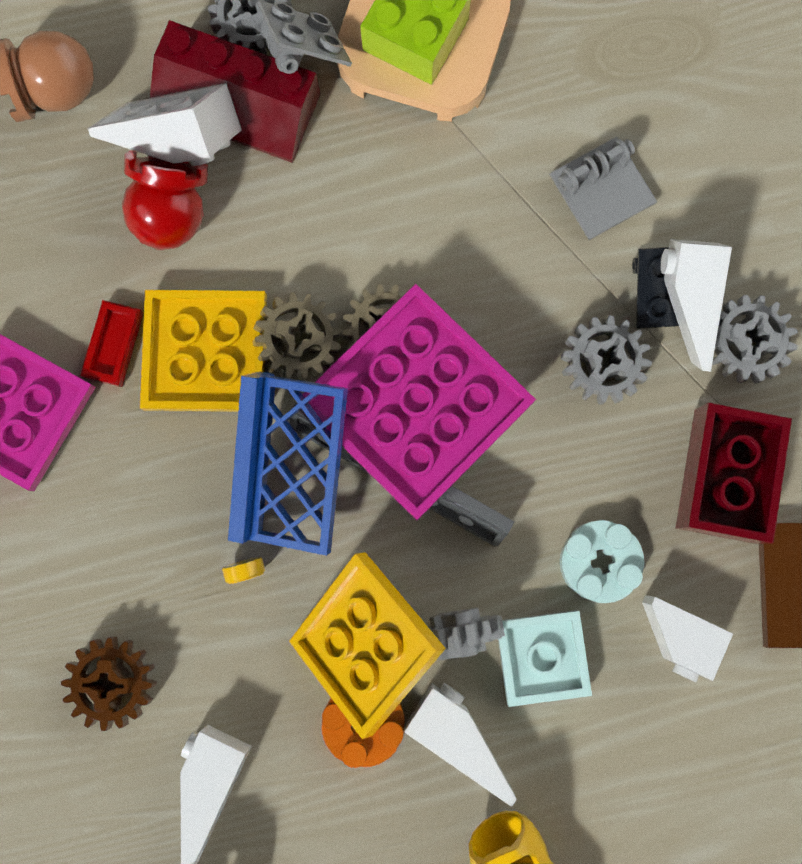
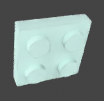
(544, 659)

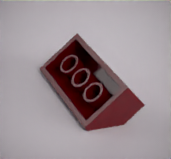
(268, 102)

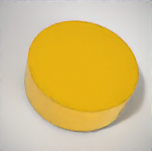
(243, 570)

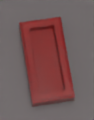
(112, 343)

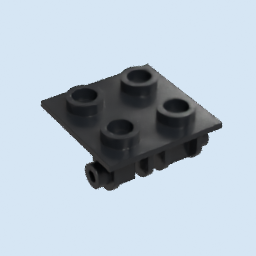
(653, 300)

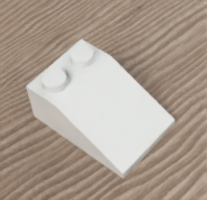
(174, 126)

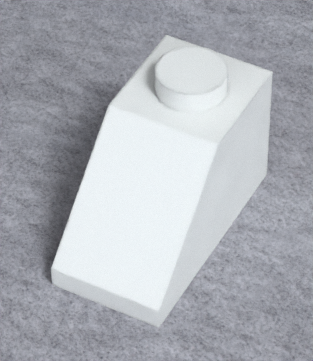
(686, 639)

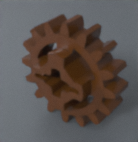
(107, 700)

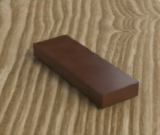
(782, 587)

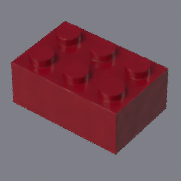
(734, 473)

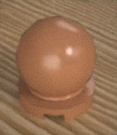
(44, 72)

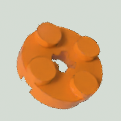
(351, 748)

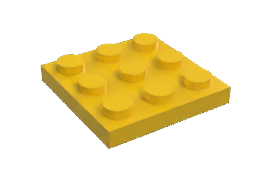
(198, 348)
(366, 645)

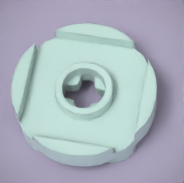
(622, 574)

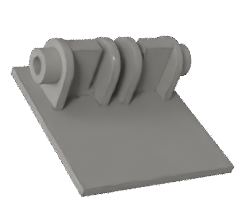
(294, 33)
(603, 187)

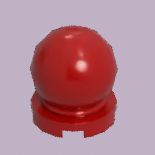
(162, 200)

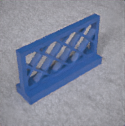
(253, 456)

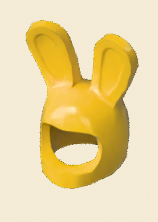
(507, 839)

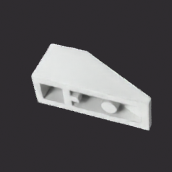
(696, 288)
(450, 732)
(205, 785)

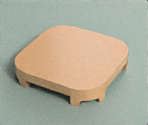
(461, 79)

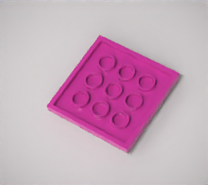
(420, 401)

